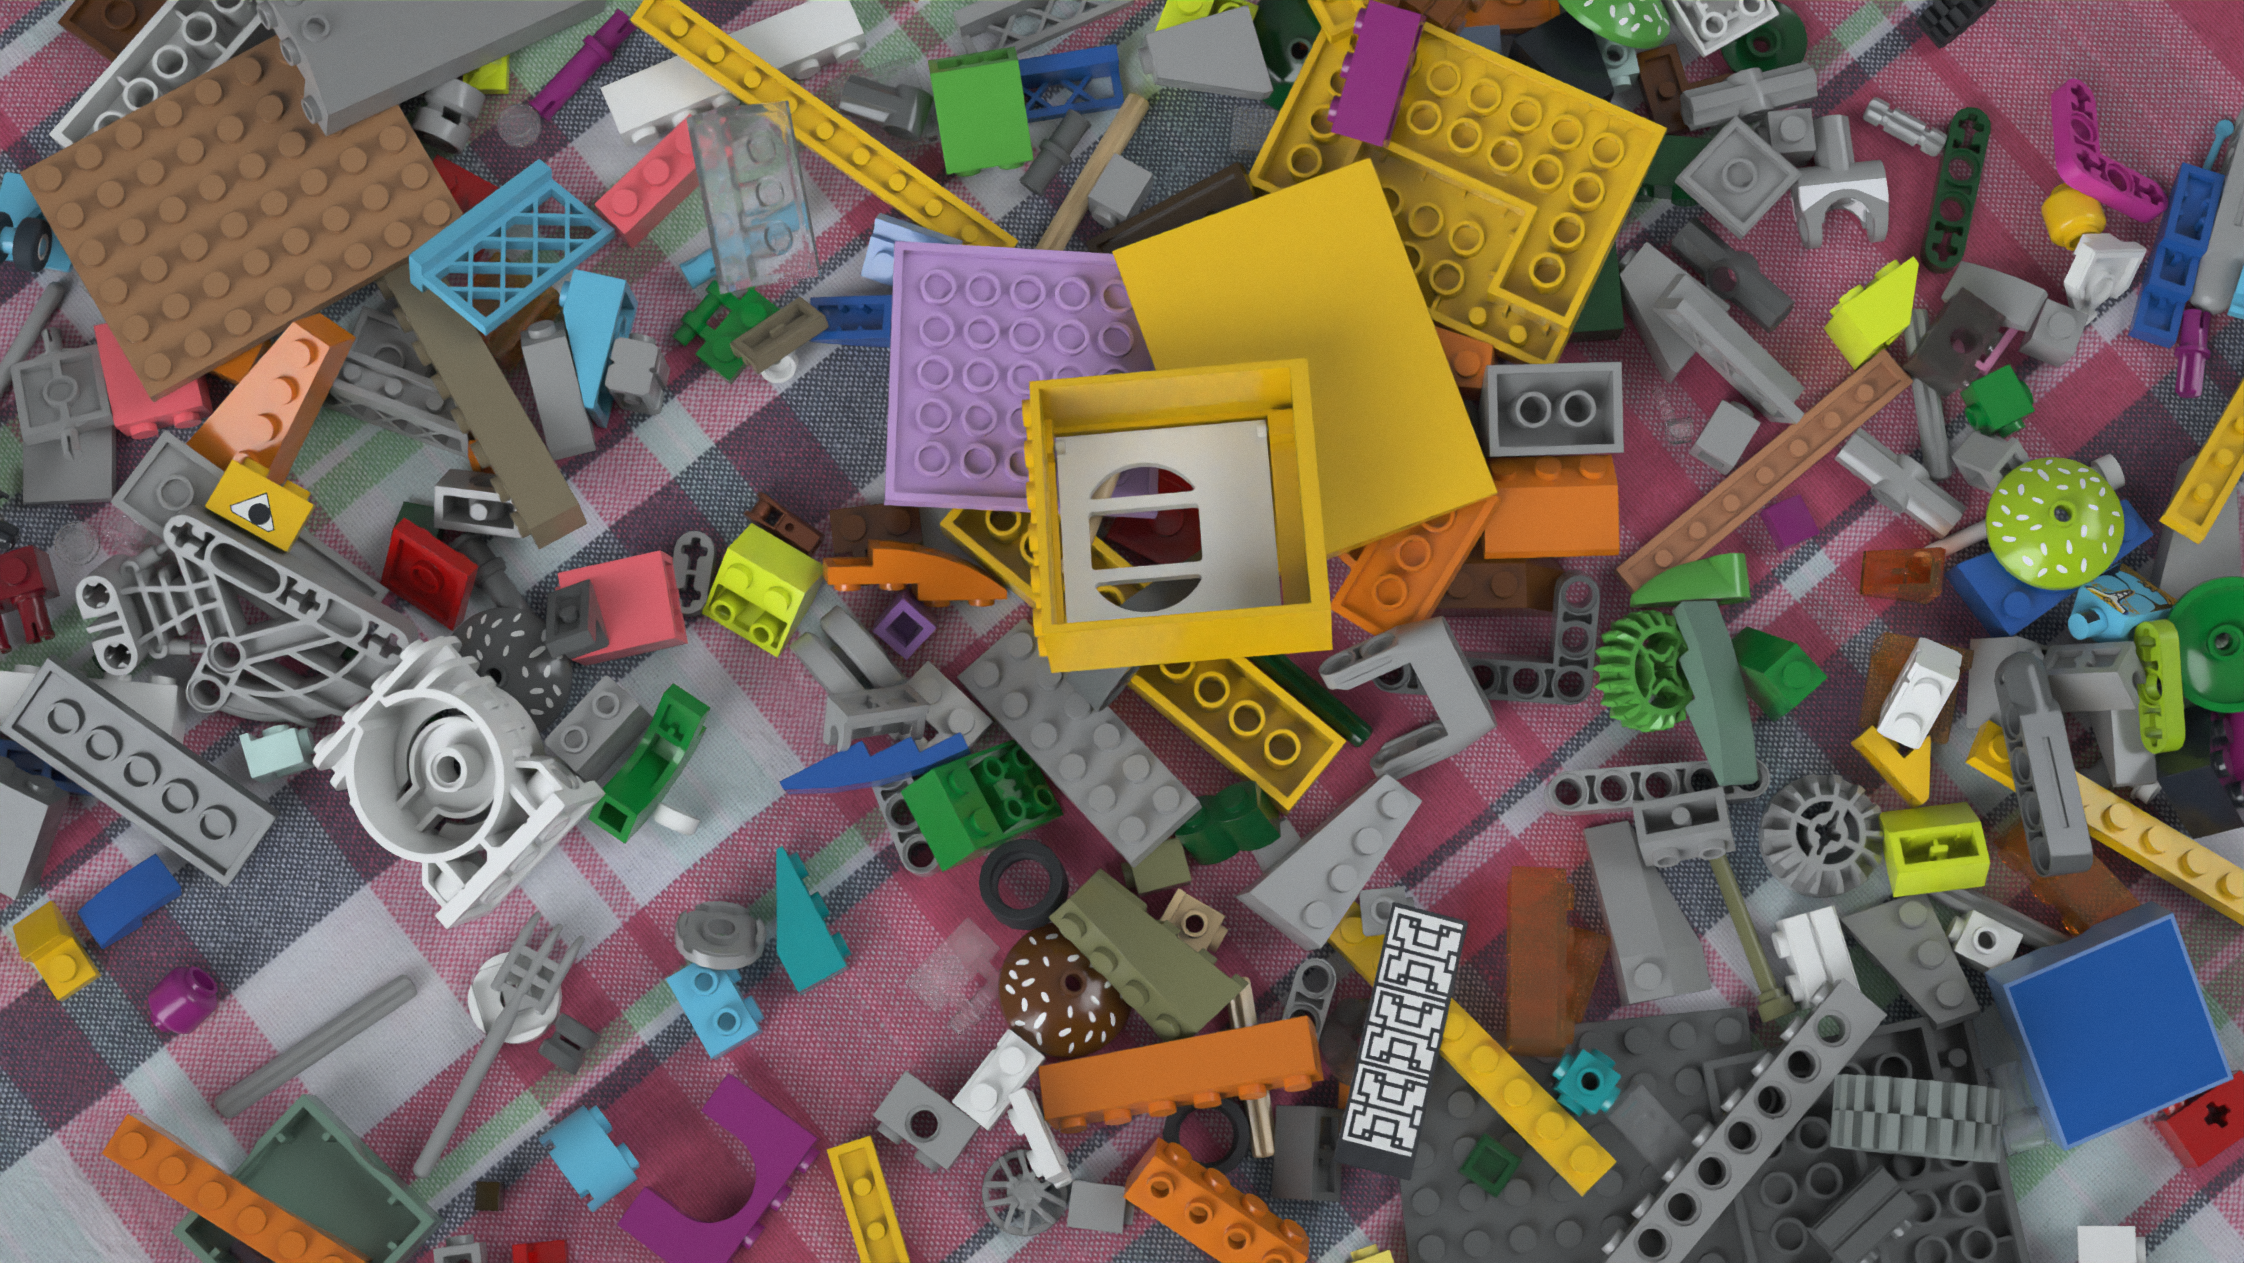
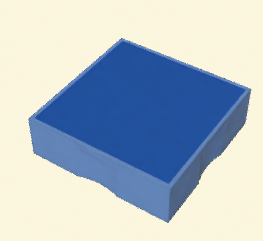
(2110, 1024)

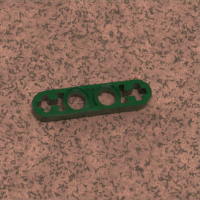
(1956, 190)

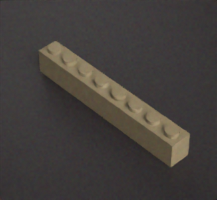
(487, 409)

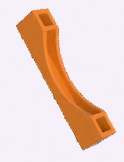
(221, 1198)

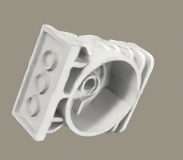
(501, 766)

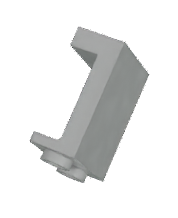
(598, 730)

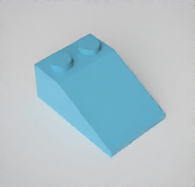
(596, 314)

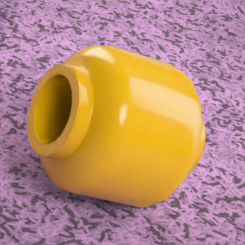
(2070, 215)

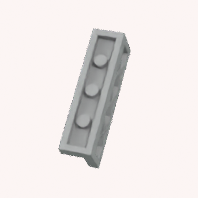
(989, 14)
(1730, 350)
(396, 402)

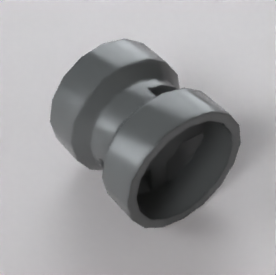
(562, 1052)

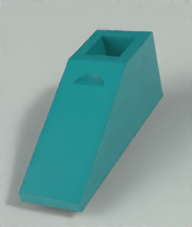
(803, 938)

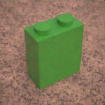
(981, 111)

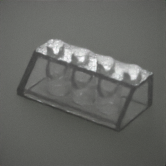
(753, 196)

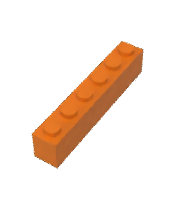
(1181, 1074)

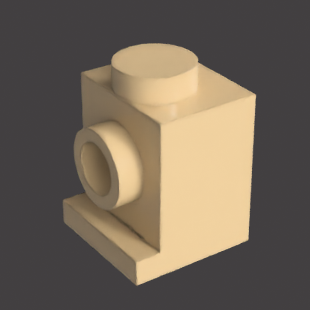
(1184, 906)

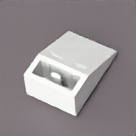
(1718, 22)

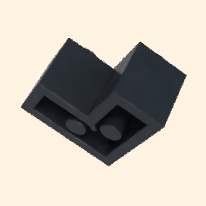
(2201, 776)

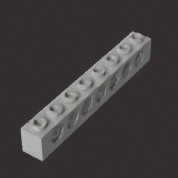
(1856, 1021)

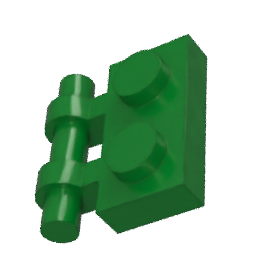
(743, 316)

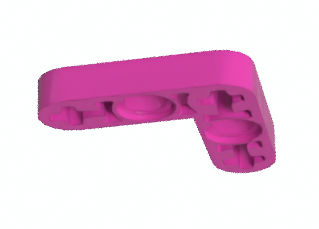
(2088, 170)

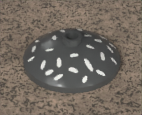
(516, 646)

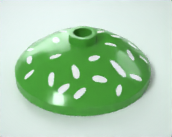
(1626, 22)

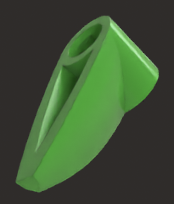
(1716, 579)

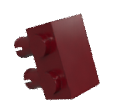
(25, 586)

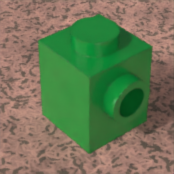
(1998, 403)

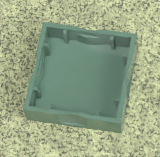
(330, 1179)

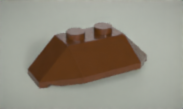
(1501, 587)

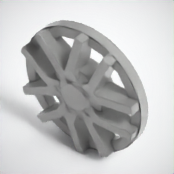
(1022, 1194)

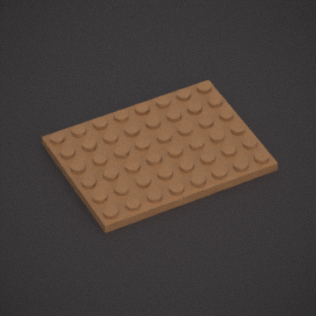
(234, 214)

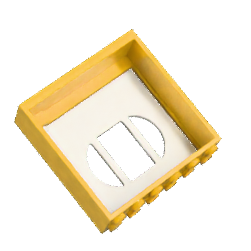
(1214, 436)

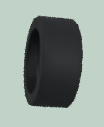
(1003, 858)
(1240, 1131)

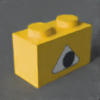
(261, 505)

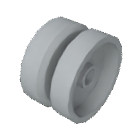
(848, 660)

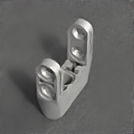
(1443, 674)

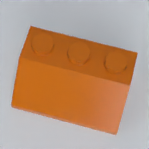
(1553, 507)

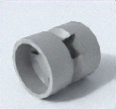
(453, 100)

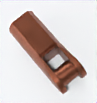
(789, 527)

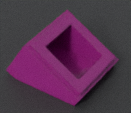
(1789, 523)

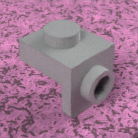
(1376, 908)

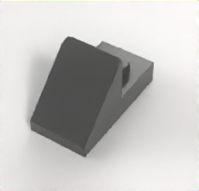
(574, 621)

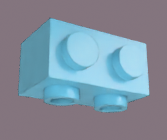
(716, 1008)

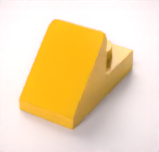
(1905, 774)
(55, 951)

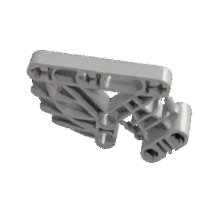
(145, 609)

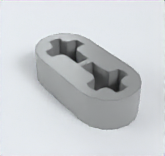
(704, 570)

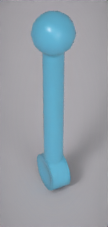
(2222, 130)

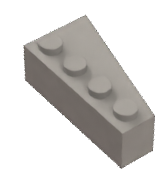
(1329, 866)

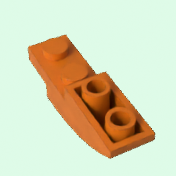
(933, 574)

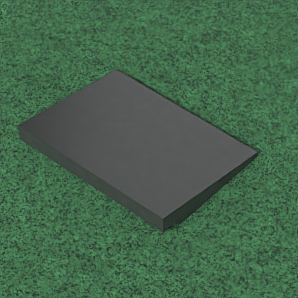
(1963, 1205)

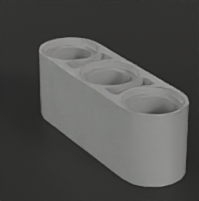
(906, 836)
(1310, 1002)

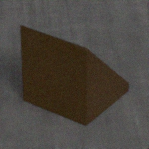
(489, 1196)

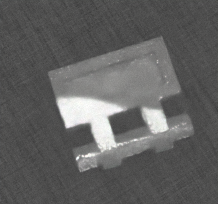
(952, 968)

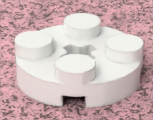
(487, 1004)

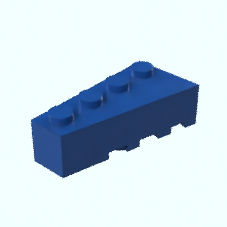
(2009, 605)

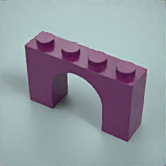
(778, 1151)

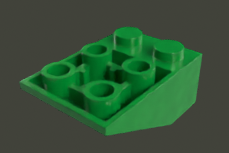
(980, 803)

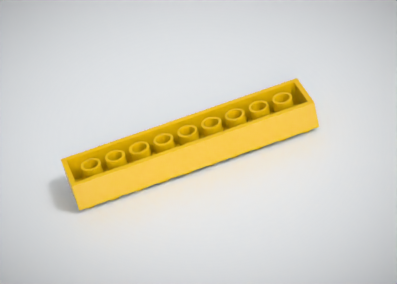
(1217, 703)

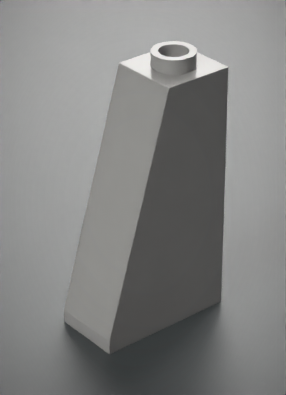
(2184, 563)

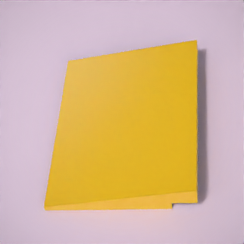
(1492, 178)
(1330, 282)

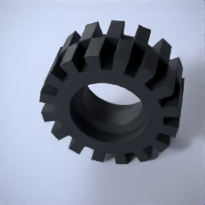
(1949, 18)

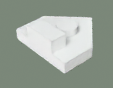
(2101, 270)

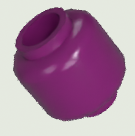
(182, 1000)

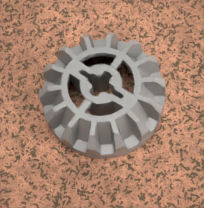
(1805, 870)

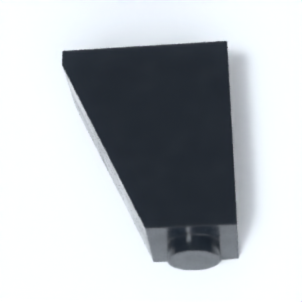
(1565, 52)

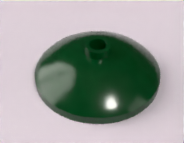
(1278, 28)

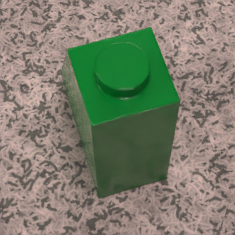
(1775, 671)

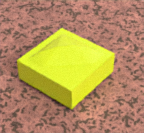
(490, 78)

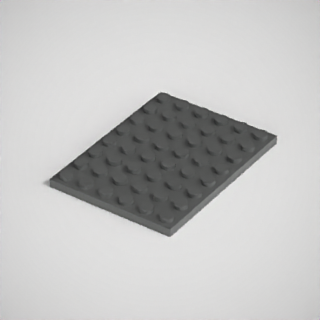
(1538, 1211)

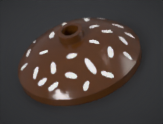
(1042, 1007)

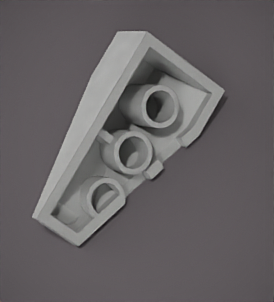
(1651, 940)

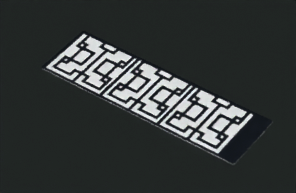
(1401, 1041)

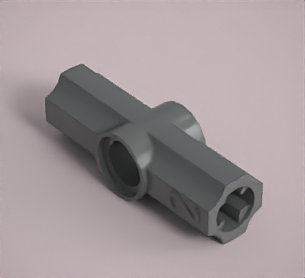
(1750, 292)

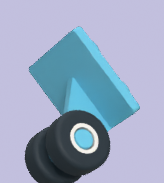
(25, 232)

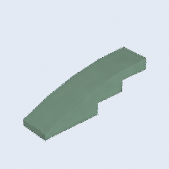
(1720, 701)

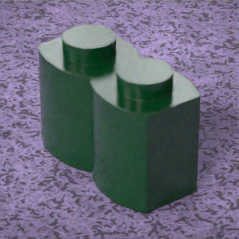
(1230, 822)

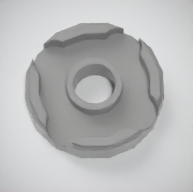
(698, 941)

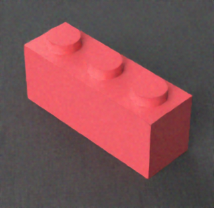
(651, 187)

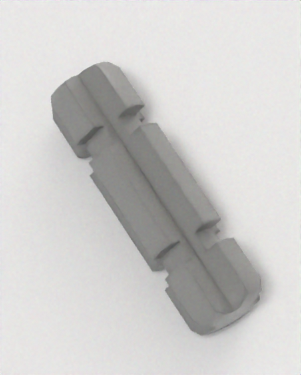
(1904, 126)

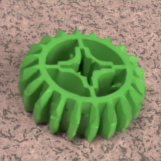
(1636, 672)

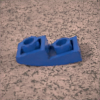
(128, 899)

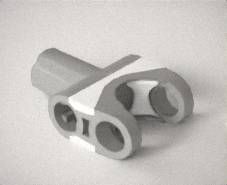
(1839, 184)

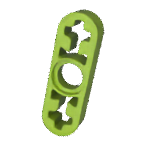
(2160, 716)

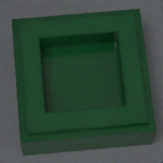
(1489, 1165)

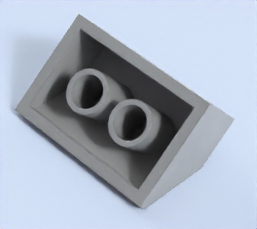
(1551, 409)

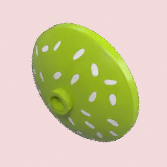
(2039, 546)

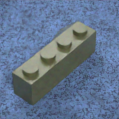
(1145, 959)

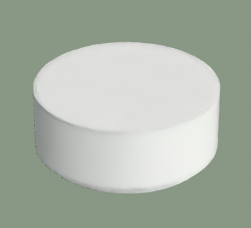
(676, 819)

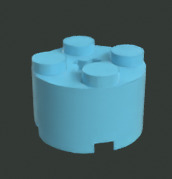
(590, 1157)

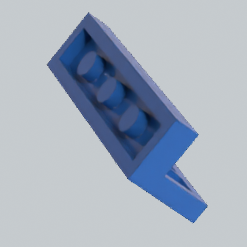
(1068, 68)

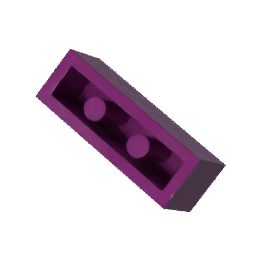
(1376, 73)

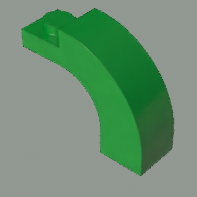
(653, 765)

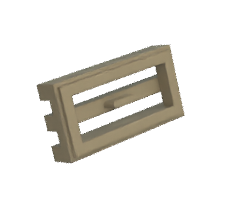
(779, 335)

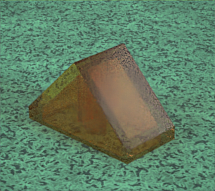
(1903, 574)

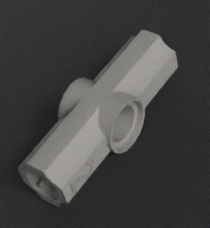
(1748, 95)
(1900, 483)

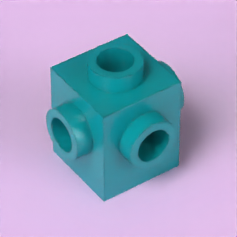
(1569, 1086)

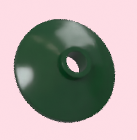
(1782, 35)

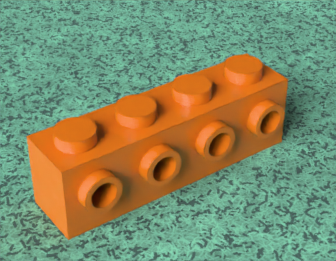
(1211, 1211)

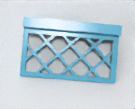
(480, 230)

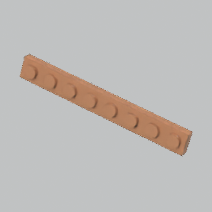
(1768, 471)

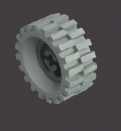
(1917, 1117)

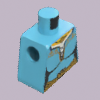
(2116, 604)

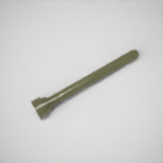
(1773, 1000)

